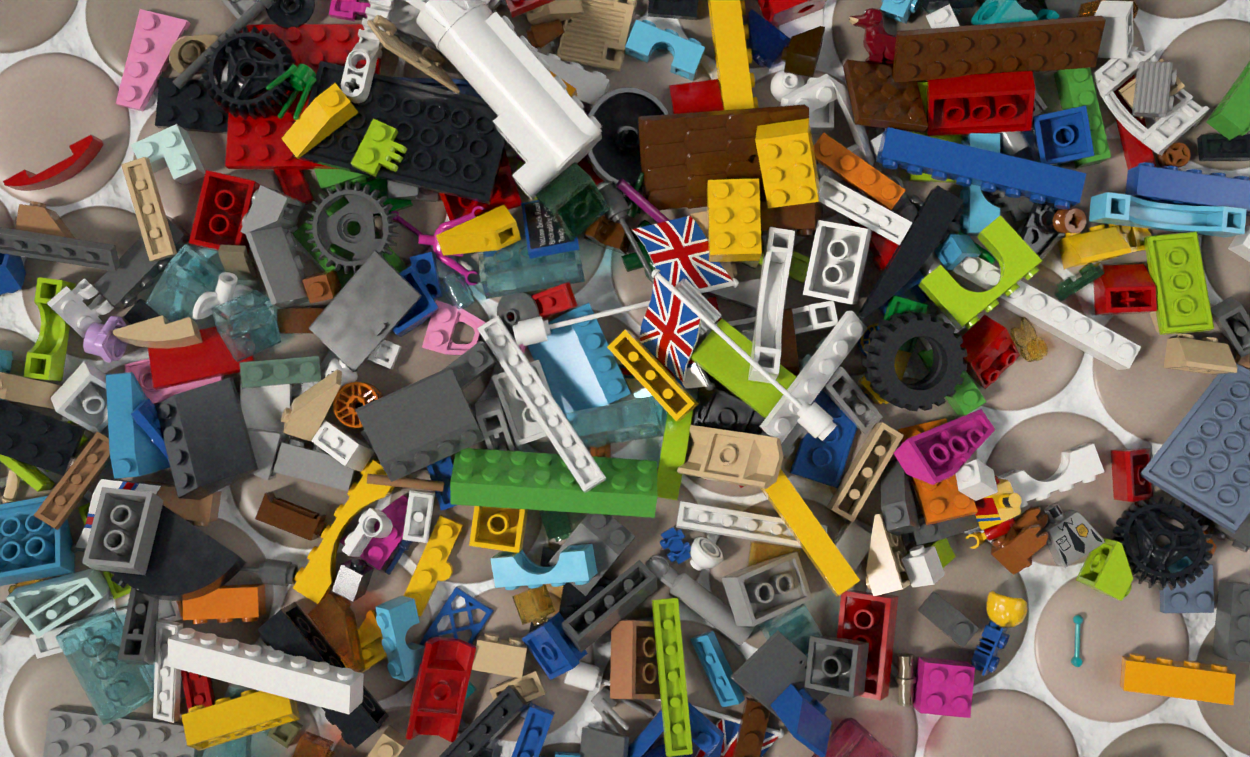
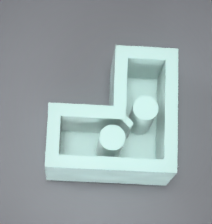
(172, 149)

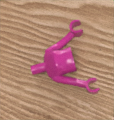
(432, 240)

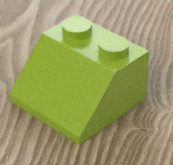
(1107, 570)

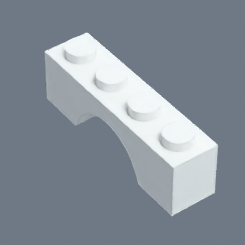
(1076, 465)

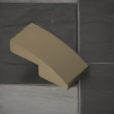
(236, 261)

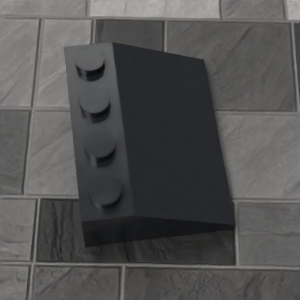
(206, 439)

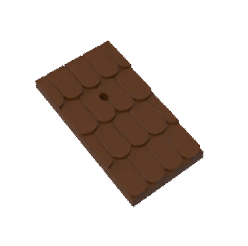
(691, 148)

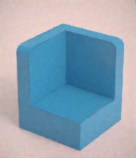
(955, 250)

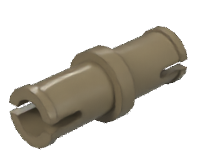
(905, 679)

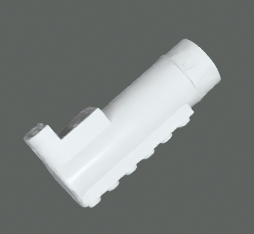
(530, 103)

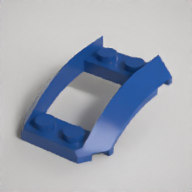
(703, 734)

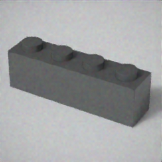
(136, 270)
(609, 606)

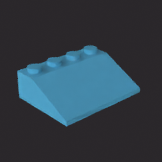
(579, 364)
(30, 546)

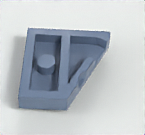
(1193, 598)

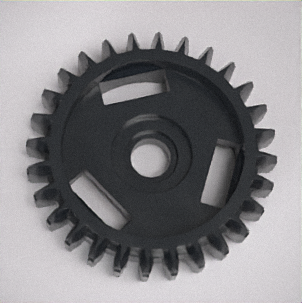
(239, 52)
(1155, 560)

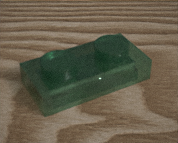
(1087, 274)

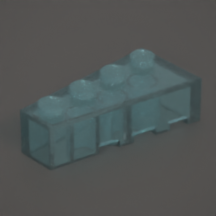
(617, 422)

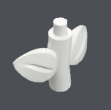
(225, 291)

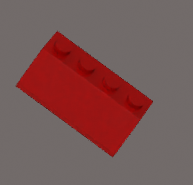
(980, 103)
(871, 621)

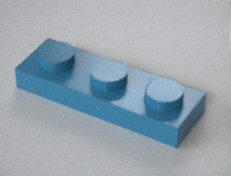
(717, 669)

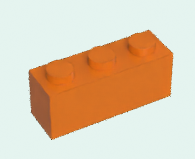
(226, 603)

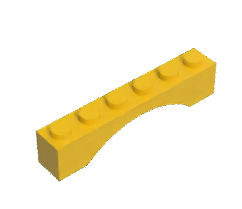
(320, 573)

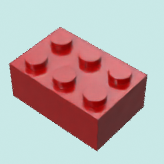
(221, 211)

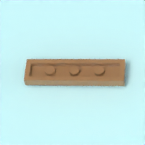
(75, 482)

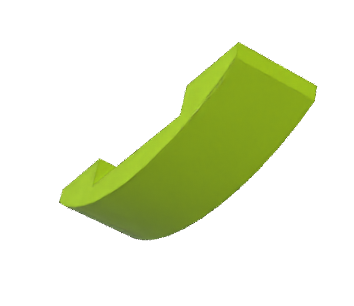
(672, 456)

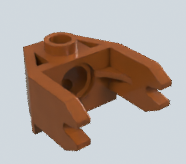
(1021, 542)

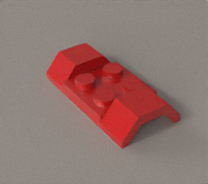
(441, 688)

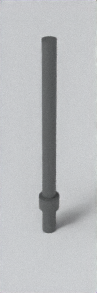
(243, 21)

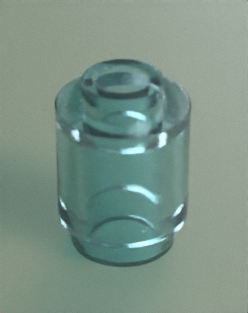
(457, 291)

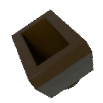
(803, 52)

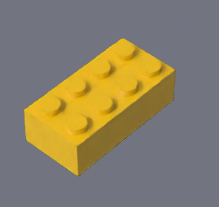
(237, 718)

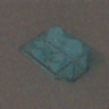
(247, 324)

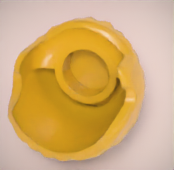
(1005, 610)

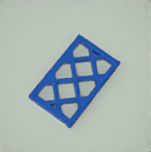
(447, 610)

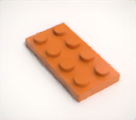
(941, 500)

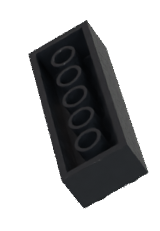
(297, 636)

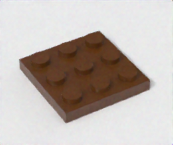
(880, 100)

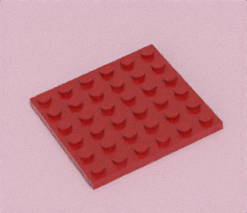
(259, 141)

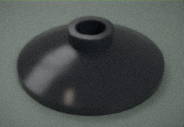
(286, 18)

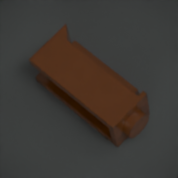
(290, 517)

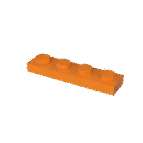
(857, 172)

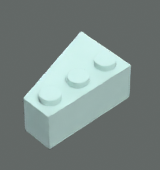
(57, 599)

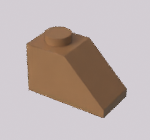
(39, 219)

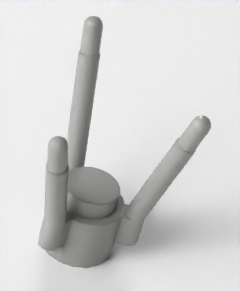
(603, 704)

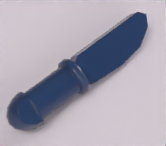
(404, 545)

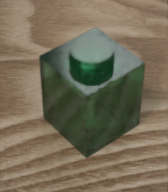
(556, 524)

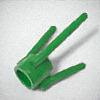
(301, 79)

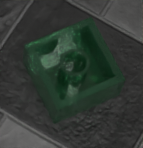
(573, 201)

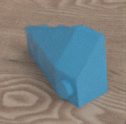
(129, 445)

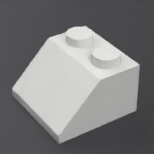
(84, 398)

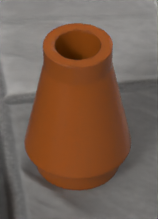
(544, 33)

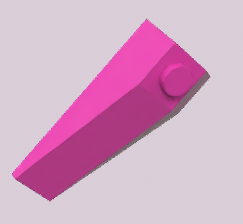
(944, 449)

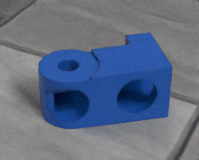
(427, 270)

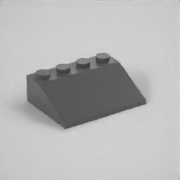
(420, 424)

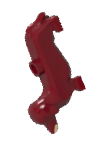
(876, 40)

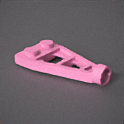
(442, 326)

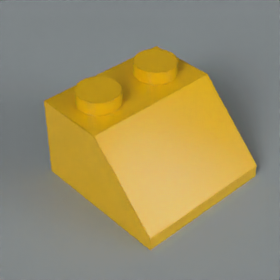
(1092, 247)

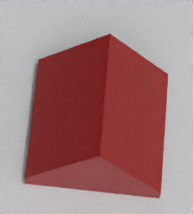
(1126, 474)

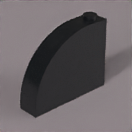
(182, 562)

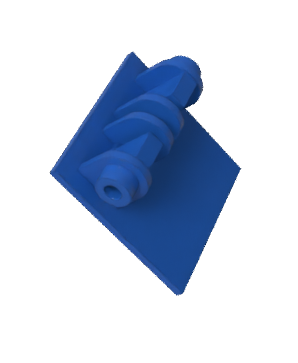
(990, 662)

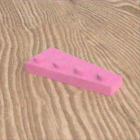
(148, 57)

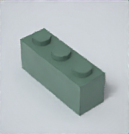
(280, 372)

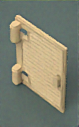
(600, 28)
(410, 54)

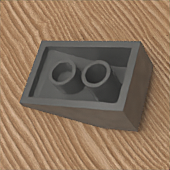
(608, 542)

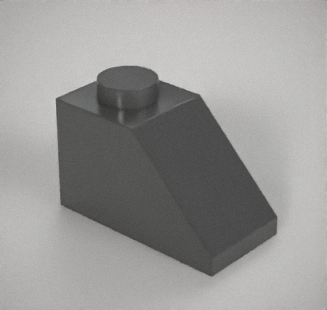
(1234, 324)
(948, 619)

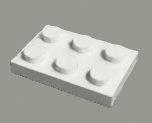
(520, 418)

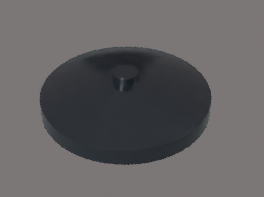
(619, 149)

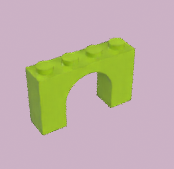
(1015, 263)

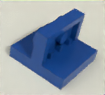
(553, 648)

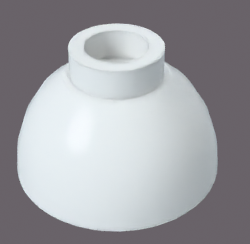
(785, 83)
(705, 554)

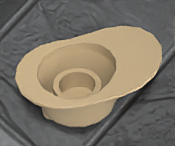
(188, 49)

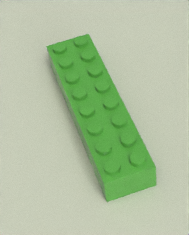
(547, 484)

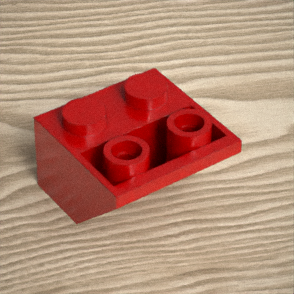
(1124, 291)
(988, 351)

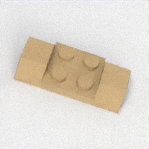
(733, 457)

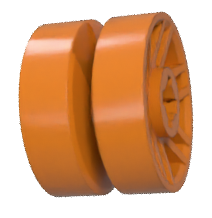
(350, 395)

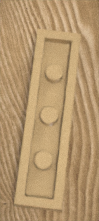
(149, 209)

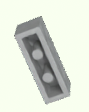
(312, 465)

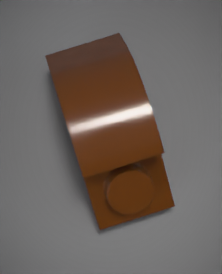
(608, 235)

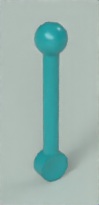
(1076, 661)

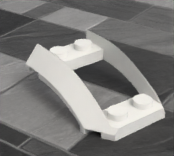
(821, 92)
(1167, 129)

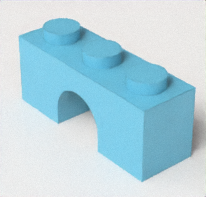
(647, 38)
(394, 621)

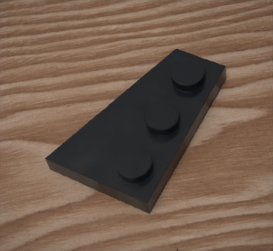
(1039, 229)

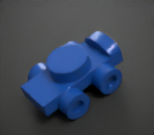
(673, 540)

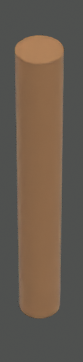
(406, 482)

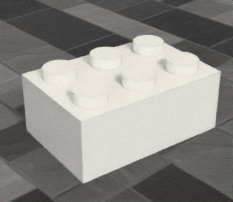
(837, 262)

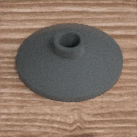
(520, 305)

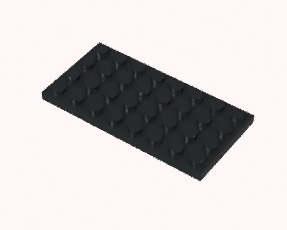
(446, 135)

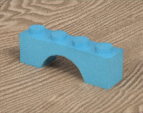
(976, 209)
(516, 569)

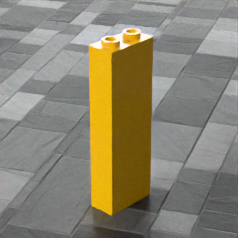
(810, 535)

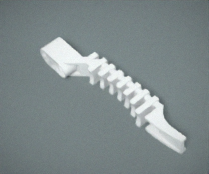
(367, 49)

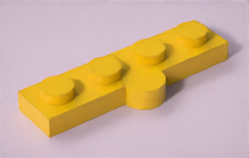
(433, 562)

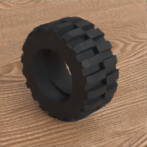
(944, 371)

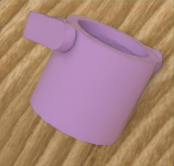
(101, 341)

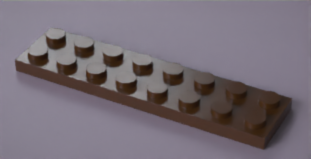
(997, 48)

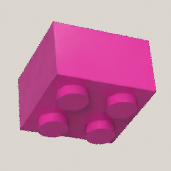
(944, 687)

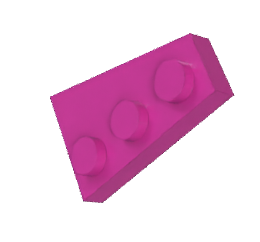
(380, 549)

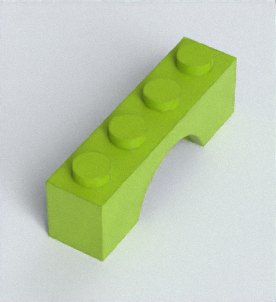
(48, 354)

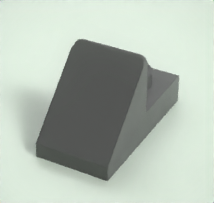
(407, 192)

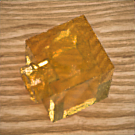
(534, 605)

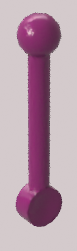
(406, 224)

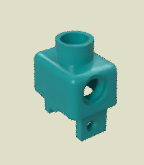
(1008, 11)

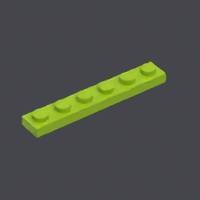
(672, 677)

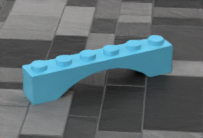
(1135, 212)

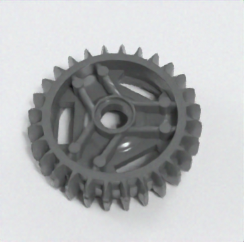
(334, 230)

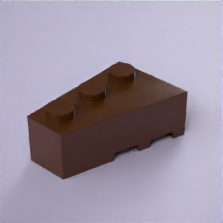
(799, 218)

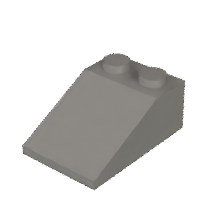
(766, 589)

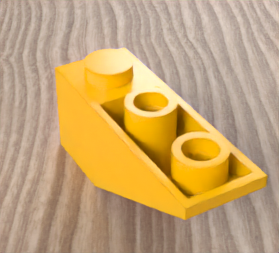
(483, 233)

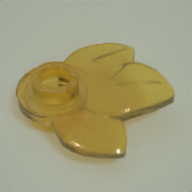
(1030, 345)

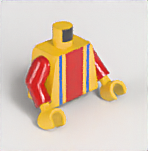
(996, 512)

